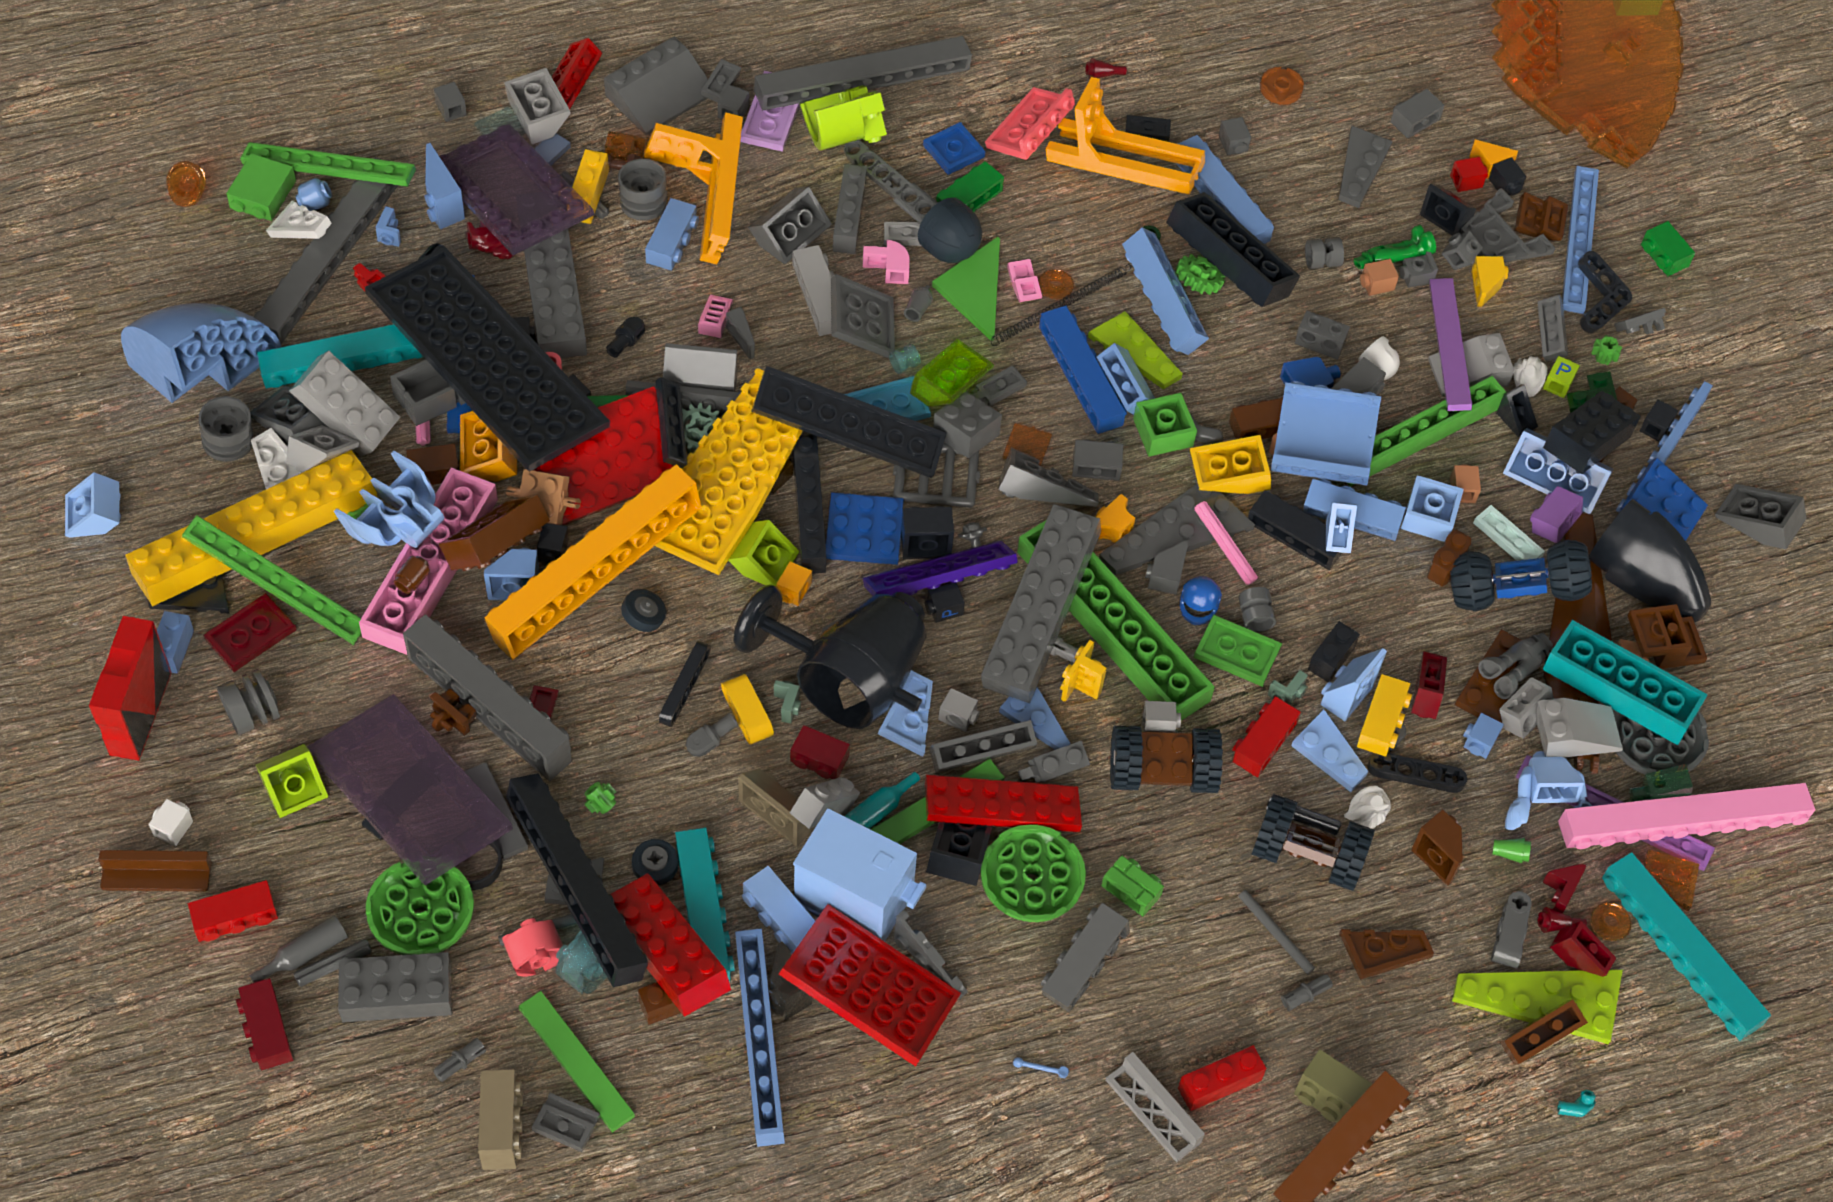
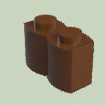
(1443, 560)

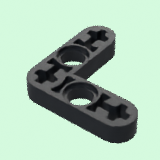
(1609, 291)

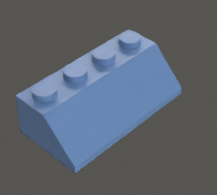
(1545, 472)

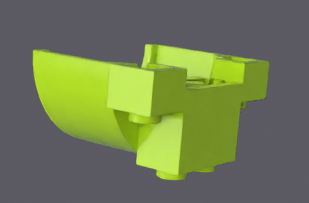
(844, 117)

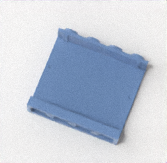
(1326, 433)

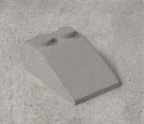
(1484, 358)
(1576, 728)

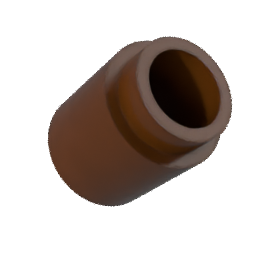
(411, 574)

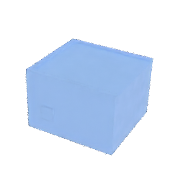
(856, 874)

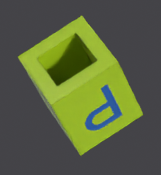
(1561, 377)

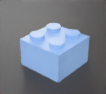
(1432, 508)

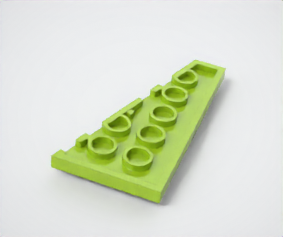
(1533, 994)

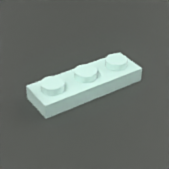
(1507, 535)

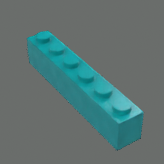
(703, 893)

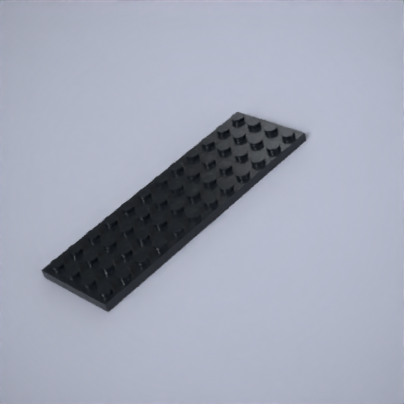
(487, 358)

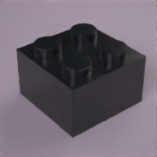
(927, 532)

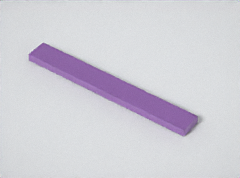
(1450, 345)
(1684, 848)

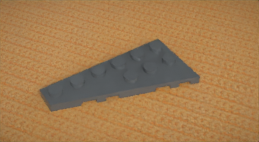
(1172, 526)

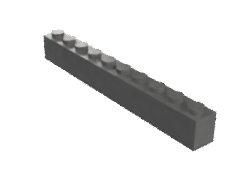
(869, 70)
(323, 256)

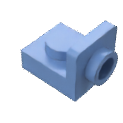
(387, 228)

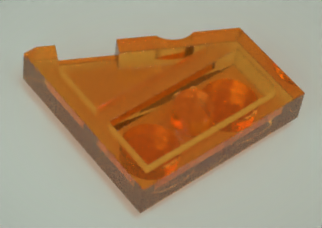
(1674, 875)

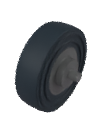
(643, 610)

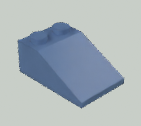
(443, 193)

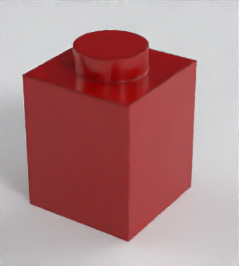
(1469, 174)

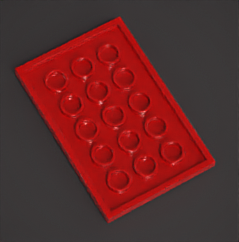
(615, 461)
(870, 984)

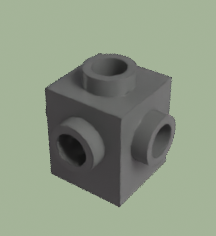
(1461, 250)

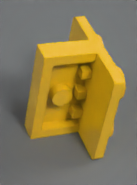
(1084, 674)

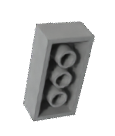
(344, 402)

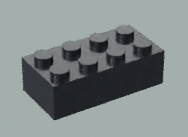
(1591, 432)

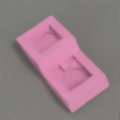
(1023, 280)

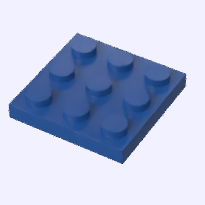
(1667, 494)
(864, 528)

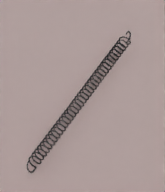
(1073, 301)

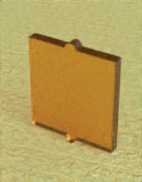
(1028, 441)

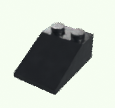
(959, 851)

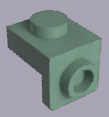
(1295, 688)
(791, 705)

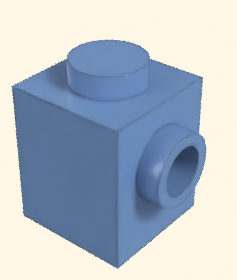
(1482, 735)

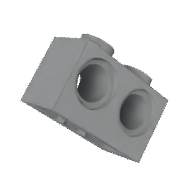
(1520, 710)

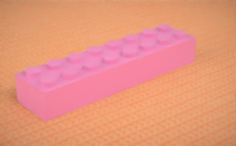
(391, 611)

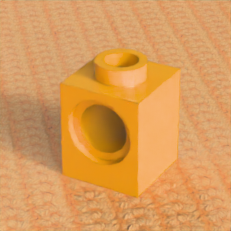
(794, 583)

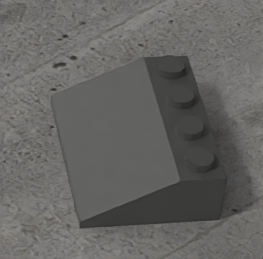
(657, 85)

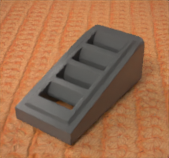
(739, 329)

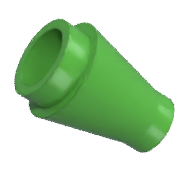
(1513, 849)

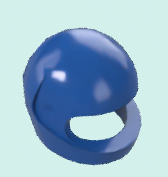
(1201, 595)

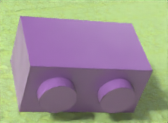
(1556, 514)

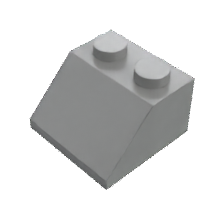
(316, 447)

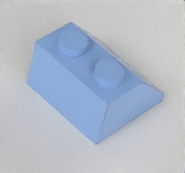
(92, 507)

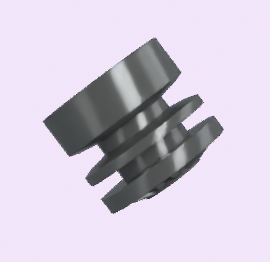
(642, 189)
(225, 428)
(248, 702)

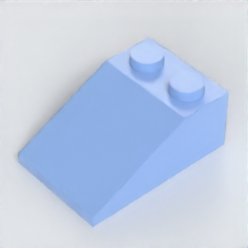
(1352, 684)

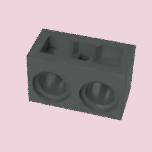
(1322, 335)

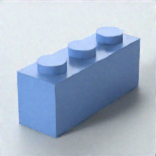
(671, 234)
(1124, 376)

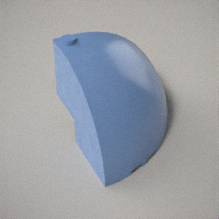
(195, 340)

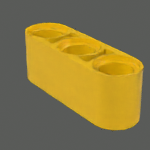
(747, 709)

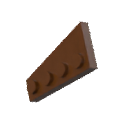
(1479, 692)

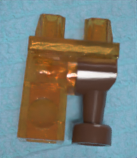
(624, 147)

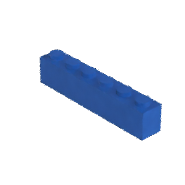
(1082, 369)

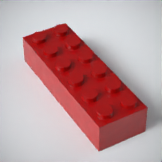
(672, 947)

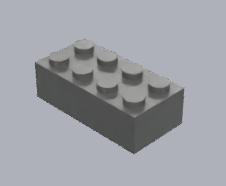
(395, 987)

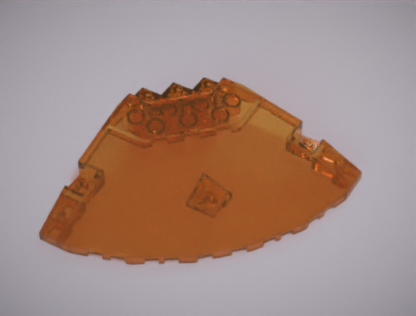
(1595, 67)

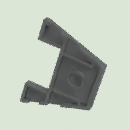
(1498, 237)

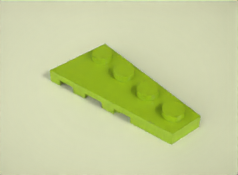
(1145, 353)

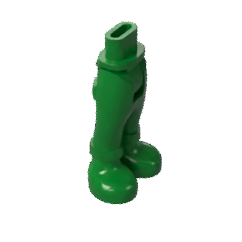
(1418, 245)

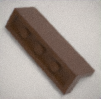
(155, 870)

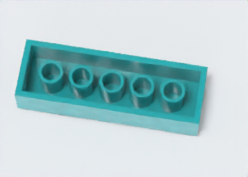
(1624, 682)

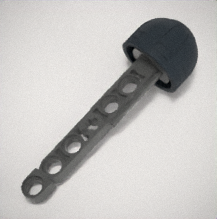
(948, 229)

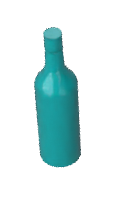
(881, 802)

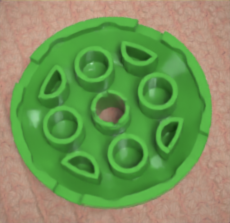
(1036, 852)
(397, 896)

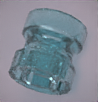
(904, 359)

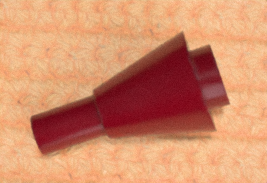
(1100, 69)
(1552, 920)

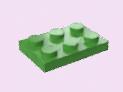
(1237, 650)

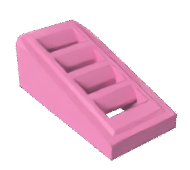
(711, 328)

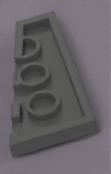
(1361, 164)

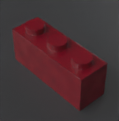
(264, 1024)

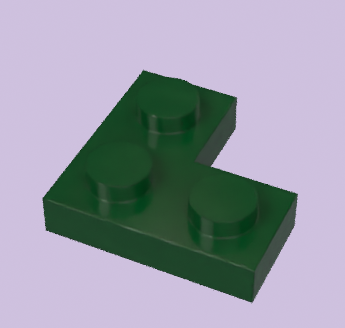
(1596, 382)

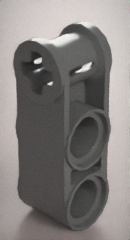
(1512, 930)

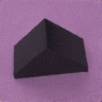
(1517, 410)

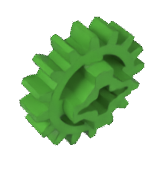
(1199, 274)

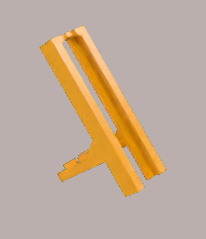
(1095, 128)
(684, 150)

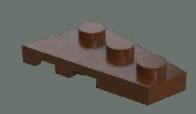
(1384, 951)

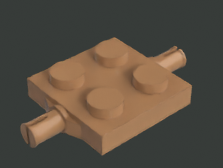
(551, 490)

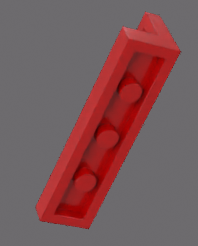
(575, 69)

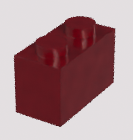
(819, 753)

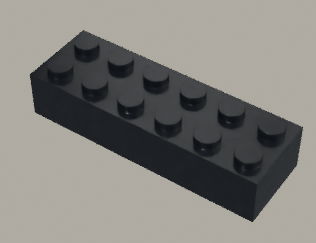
(1232, 249)

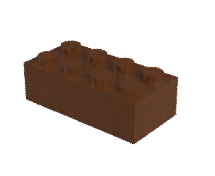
(494, 533)

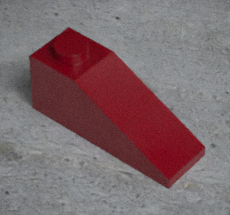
(1429, 685)

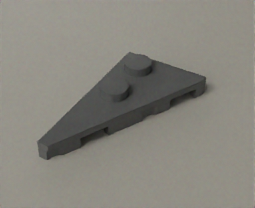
(924, 952)

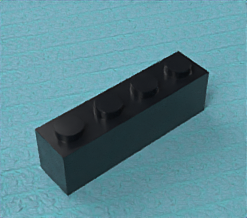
(1292, 528)

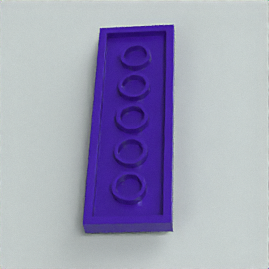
(947, 568)

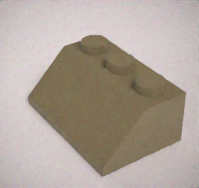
(772, 804)

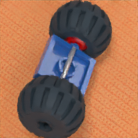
(1567, 570)

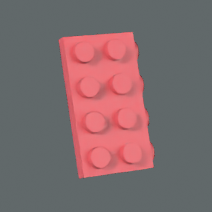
(1030, 122)

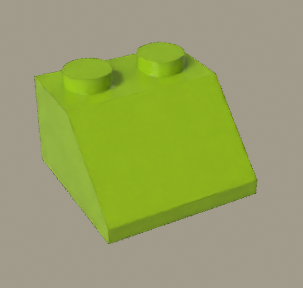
(763, 553)
(292, 780)

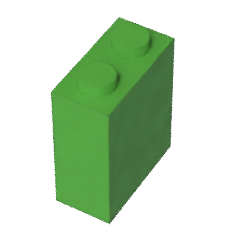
(261, 187)

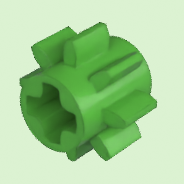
(1606, 350)
(600, 797)

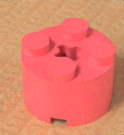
(533, 946)

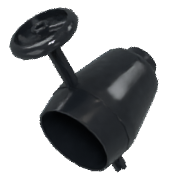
(868, 645)

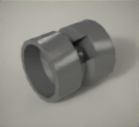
(1324, 253)
(1257, 609)

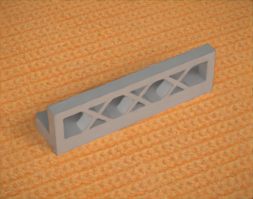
(1162, 1100)

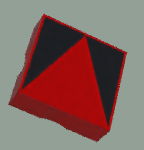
(130, 688)

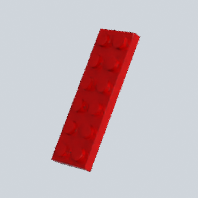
(1002, 803)

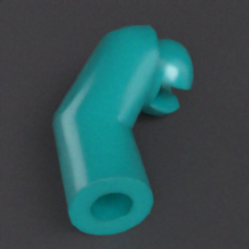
(1580, 1106)

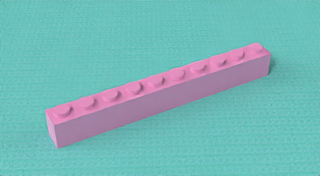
(1686, 816)

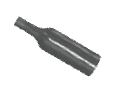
(303, 948)

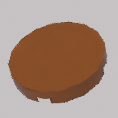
(1281, 85)

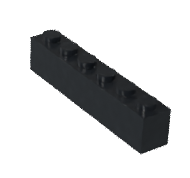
(809, 504)

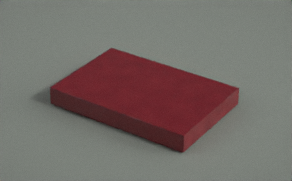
(249, 632)

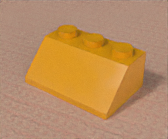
(483, 452)

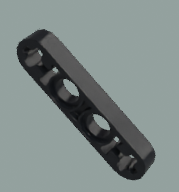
(684, 684)
(1417, 768)

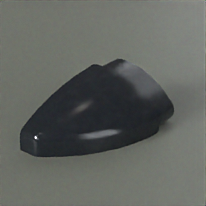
(1652, 562)

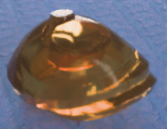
(185, 183)

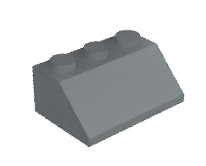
(537, 104)

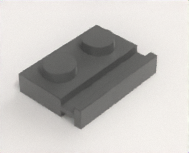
(565, 1122)

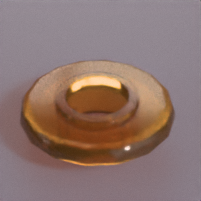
(1053, 291)
(1606, 931)

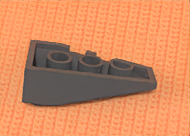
(1029, 481)

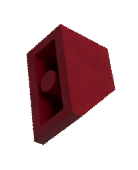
(1583, 950)

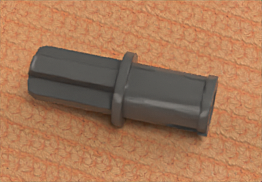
(1306, 992)
(459, 1059)

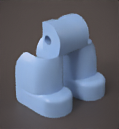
(416, 513)

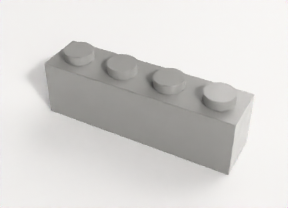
(815, 283)

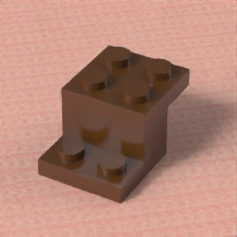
(1667, 636)

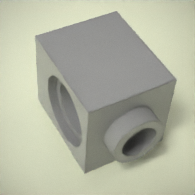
(959, 710)

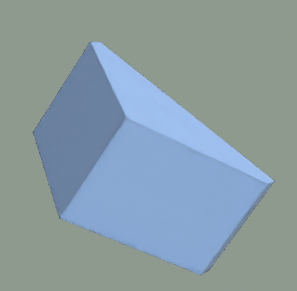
(1340, 527)

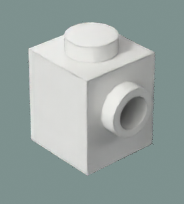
(171, 821)

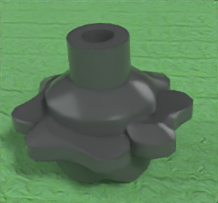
(972, 532)

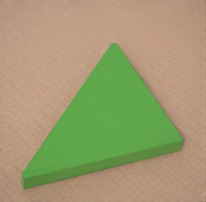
(973, 287)

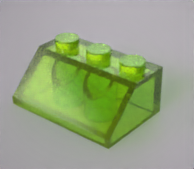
(949, 374)

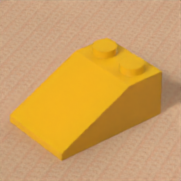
(1232, 466)

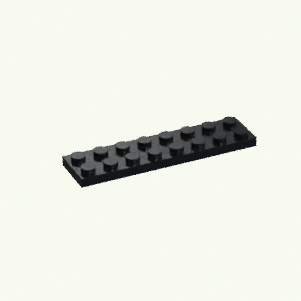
(848, 422)

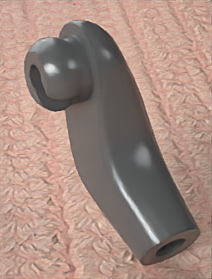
(1207, 434)

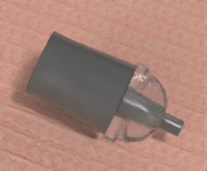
(919, 301)

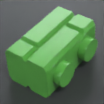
(1133, 885)

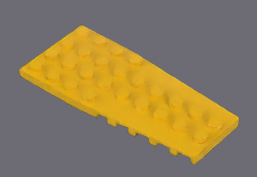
(733, 479)

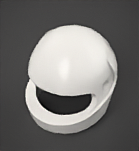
(1382, 356)

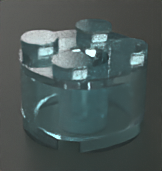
(579, 966)

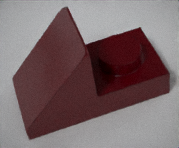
(1564, 882)

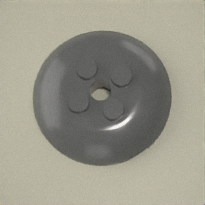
(1653, 754)

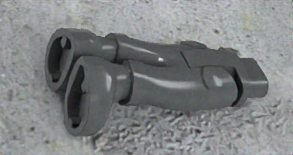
(1529, 655)

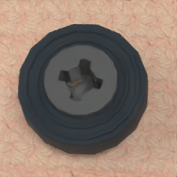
(660, 871)

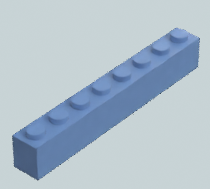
(759, 1038)

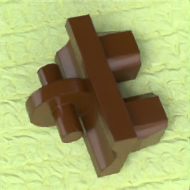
(447, 716)

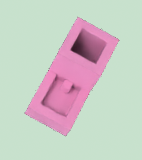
(892, 258)

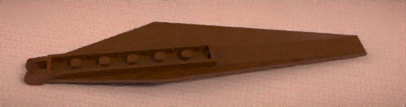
(1587, 611)

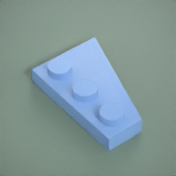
(906, 726)
(1330, 751)

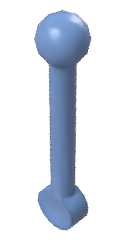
(1062, 1071)

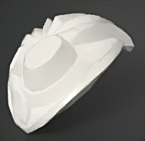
(1530, 373)
(1369, 807)

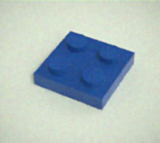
(954, 148)

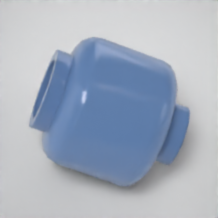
(314, 194)

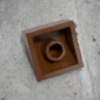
(1440, 846)

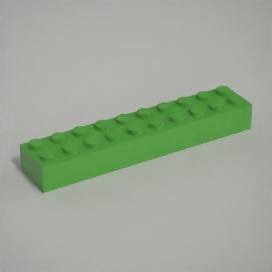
(1131, 636)

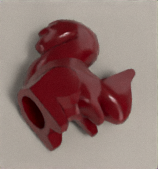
(485, 241)

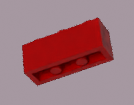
(1265, 736)
(232, 911)
(1221, 1078)

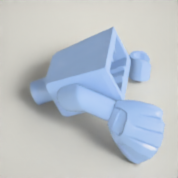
(1546, 782)

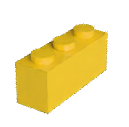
(591, 178)
(1385, 715)

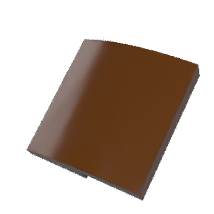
(1541, 217)

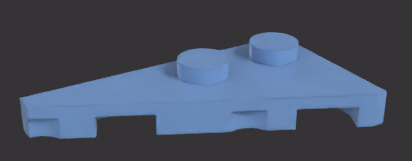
(1043, 720)

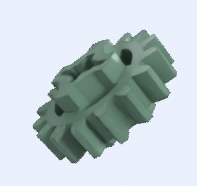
(698, 418)

